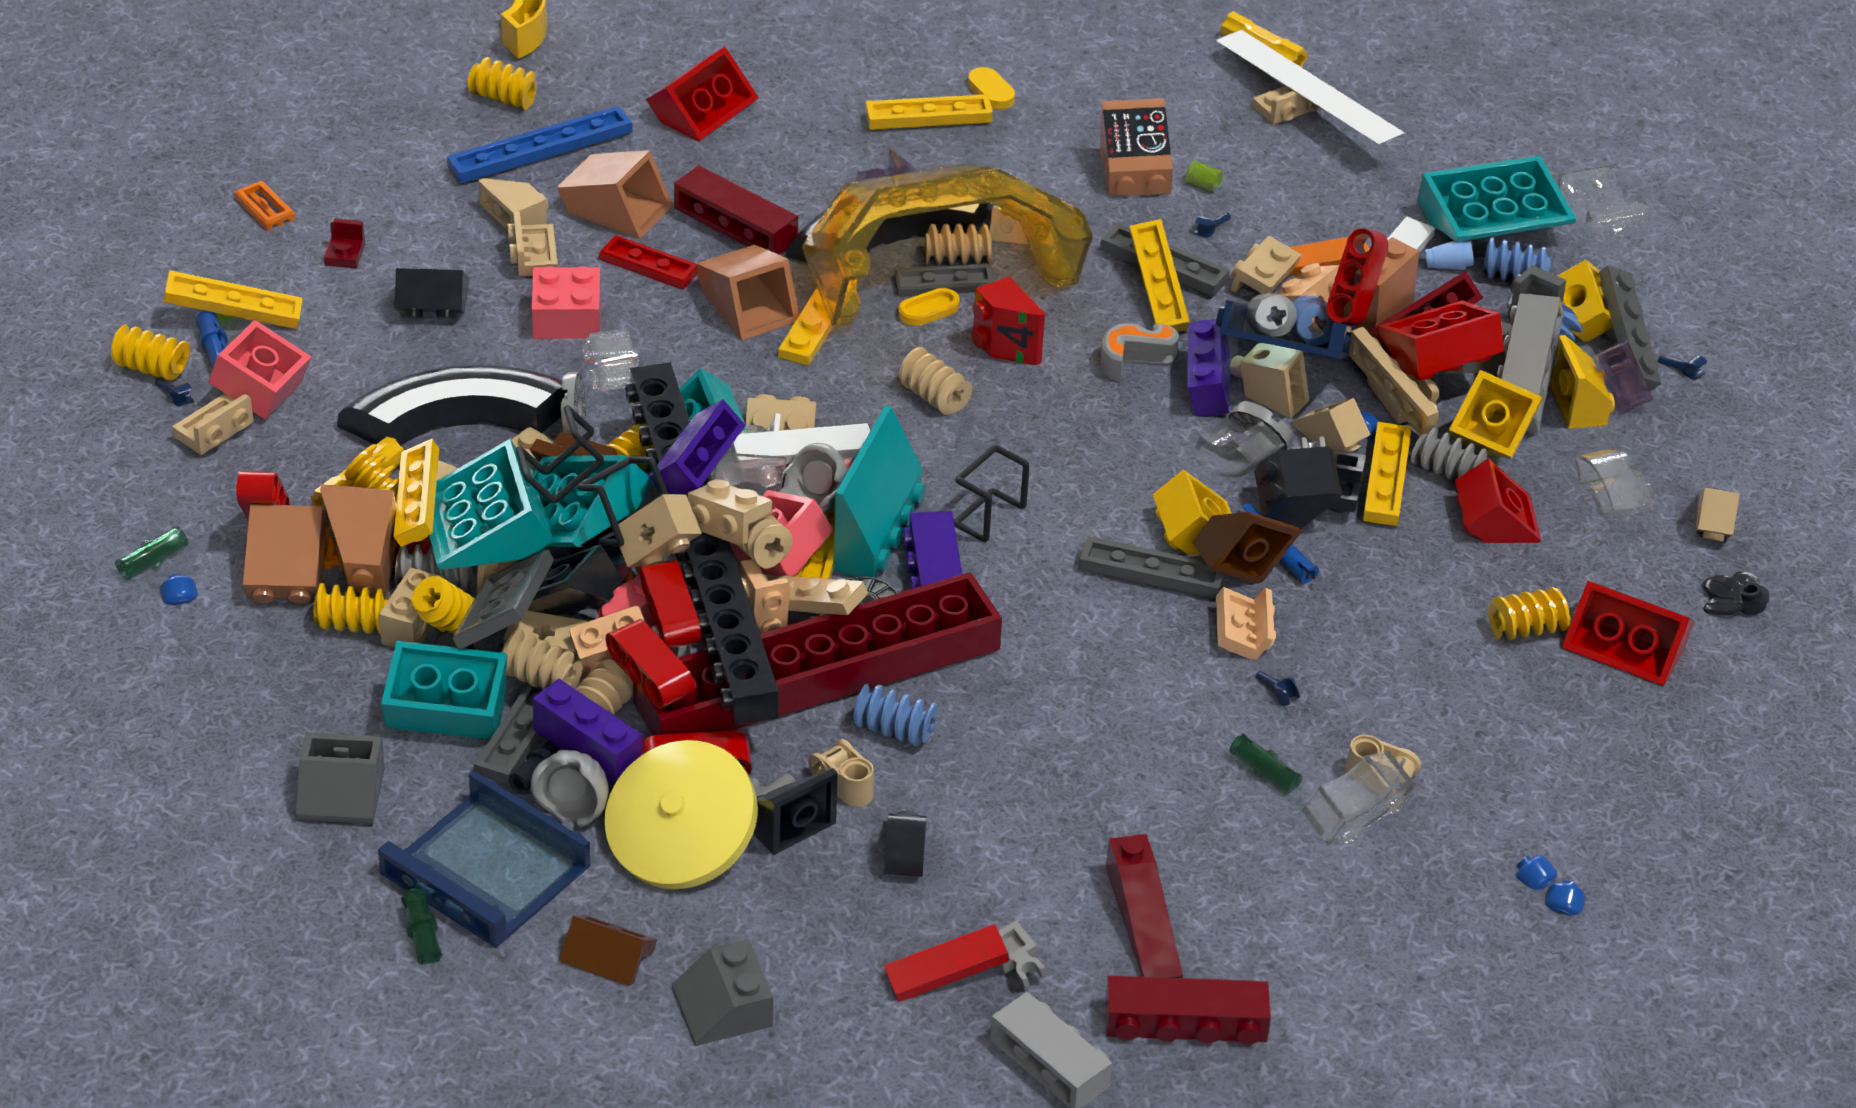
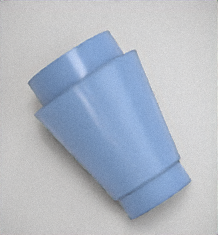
(1450, 256)

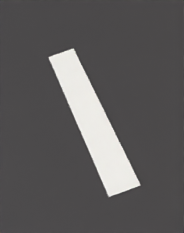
(1310, 87)

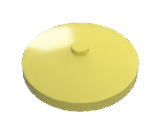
(681, 814)

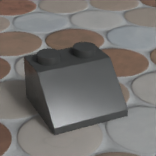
(724, 994)

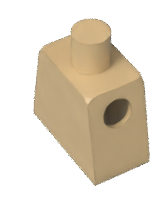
(1273, 377)

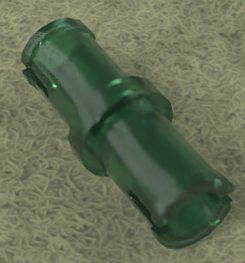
(151, 552)
(1265, 763)
(421, 926)

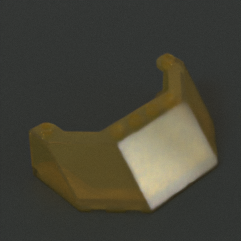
(838, 242)

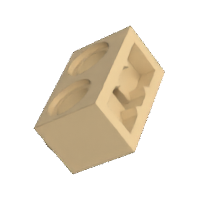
(399, 618)

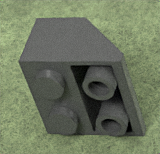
(339, 777)

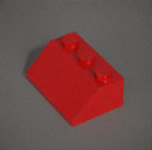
(703, 96)
(1443, 338)
(1628, 633)

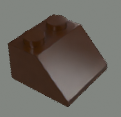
(1244, 544)

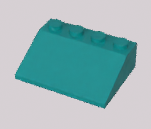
(1493, 199)
(876, 499)
(487, 513)
(581, 513)

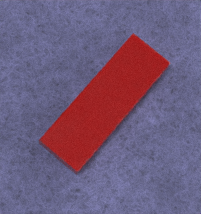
(649, 262)
(946, 963)

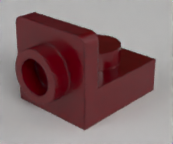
(345, 243)

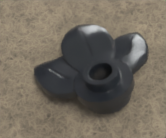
(1736, 594)

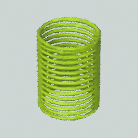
(1204, 175)

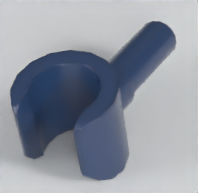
(1207, 226)
(1689, 368)
(179, 394)
(1284, 688)

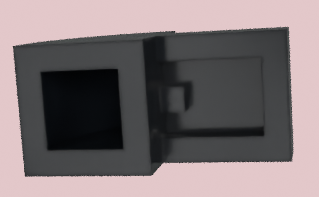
(1350, 474)
(905, 844)

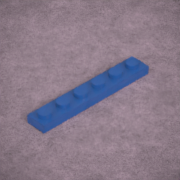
(539, 144)

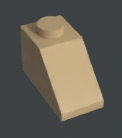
(505, 197)
(1338, 424)
(1716, 513)

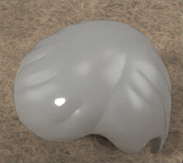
(815, 475)
(570, 787)

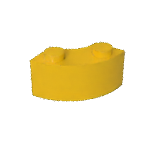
(524, 26)

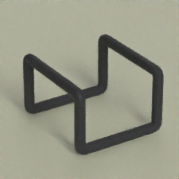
(523, 455)
(587, 486)
(986, 496)

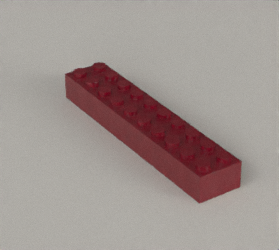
(842, 653)

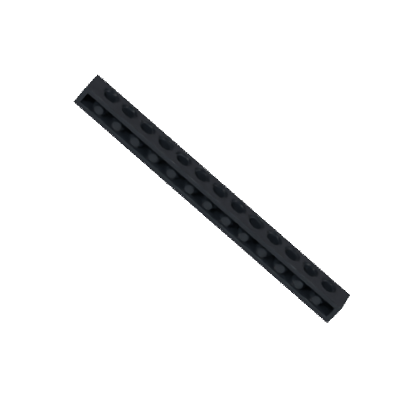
(708, 565)

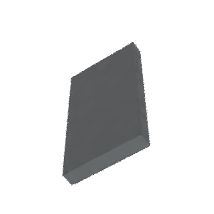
(503, 599)

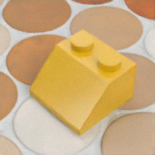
(1579, 387)
(1495, 415)
(1185, 508)

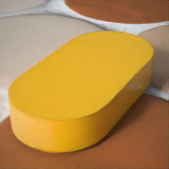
(989, 82)
(929, 306)

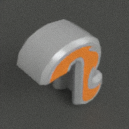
(1136, 344)

